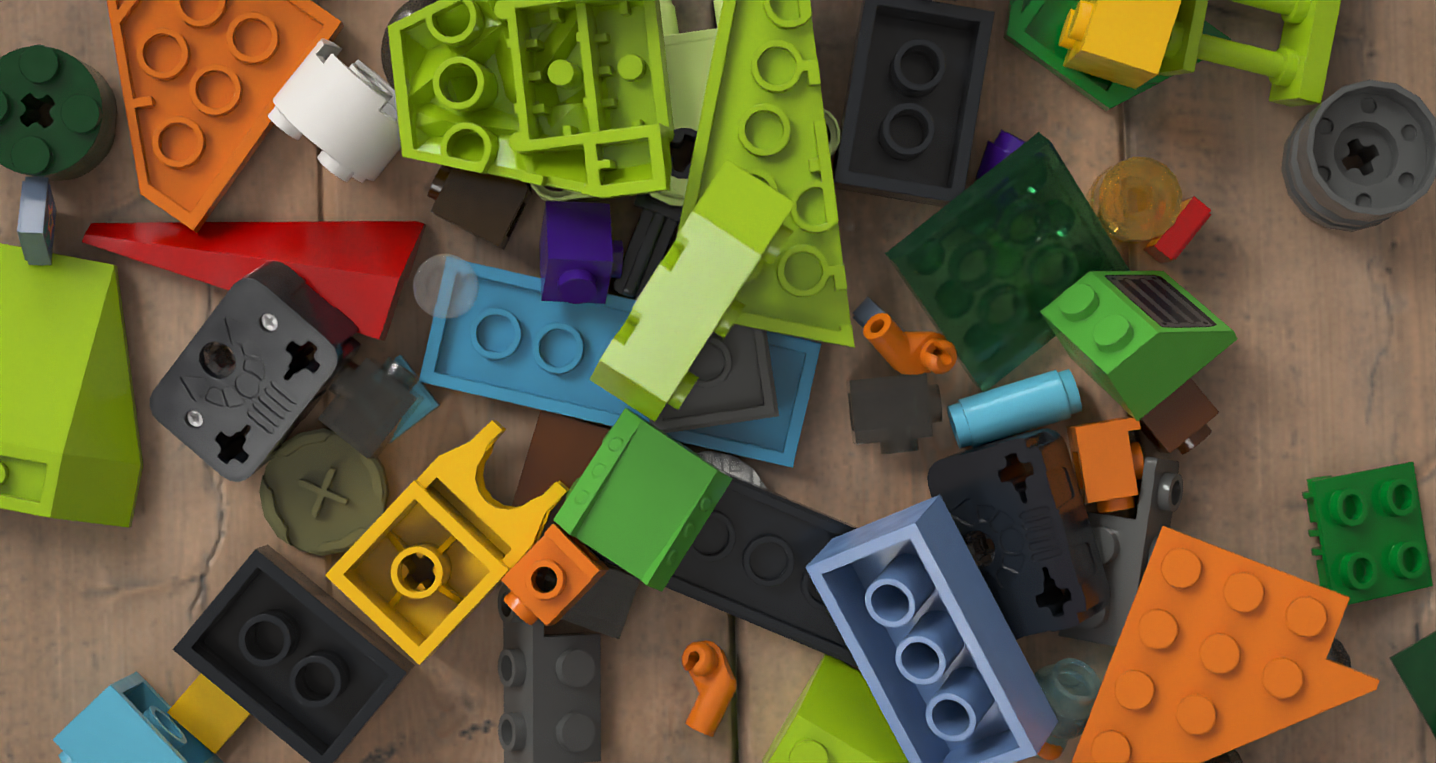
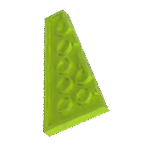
(770, 121)

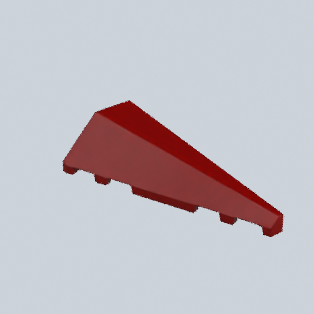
(346, 262)

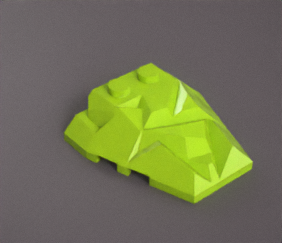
(538, 92)

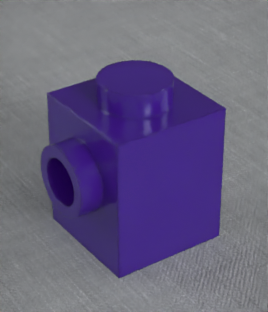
(578, 252)

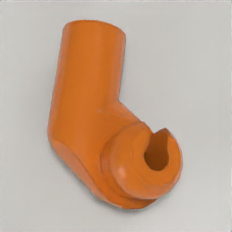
(910, 350)
(714, 682)

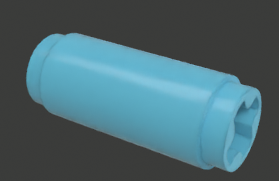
(1014, 408)

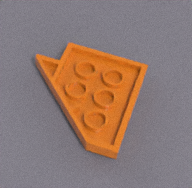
(203, 88)
(1215, 658)

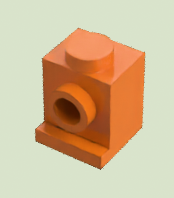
(1107, 462)
(575, 570)

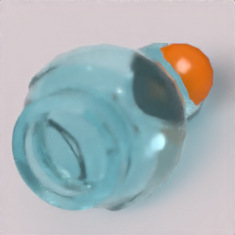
(1071, 692)

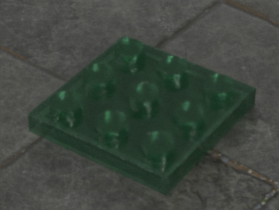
(1003, 257)

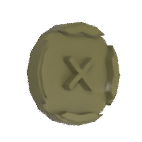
(322, 492)

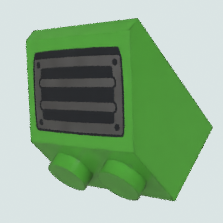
(1136, 334)

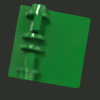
(1369, 532)

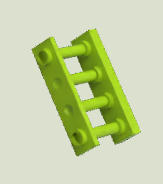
(1294, 70)

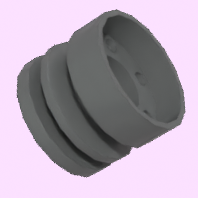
(1389, 133)

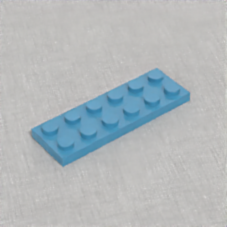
(547, 350)

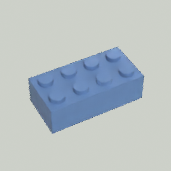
(932, 640)

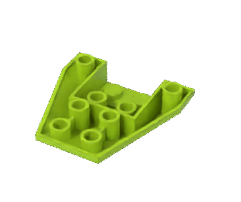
(66, 392)

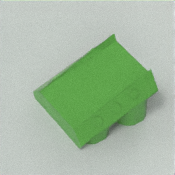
(642, 500)

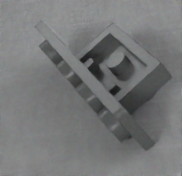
(1127, 547)
(548, 691)

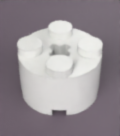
(342, 112)

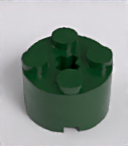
(81, 113)

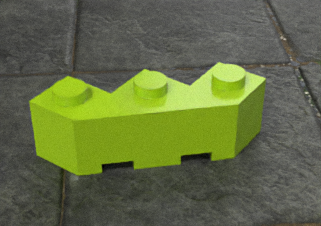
(694, 291)

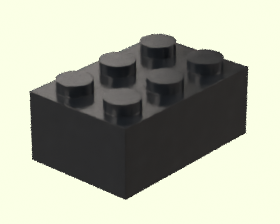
(912, 100)
(293, 657)

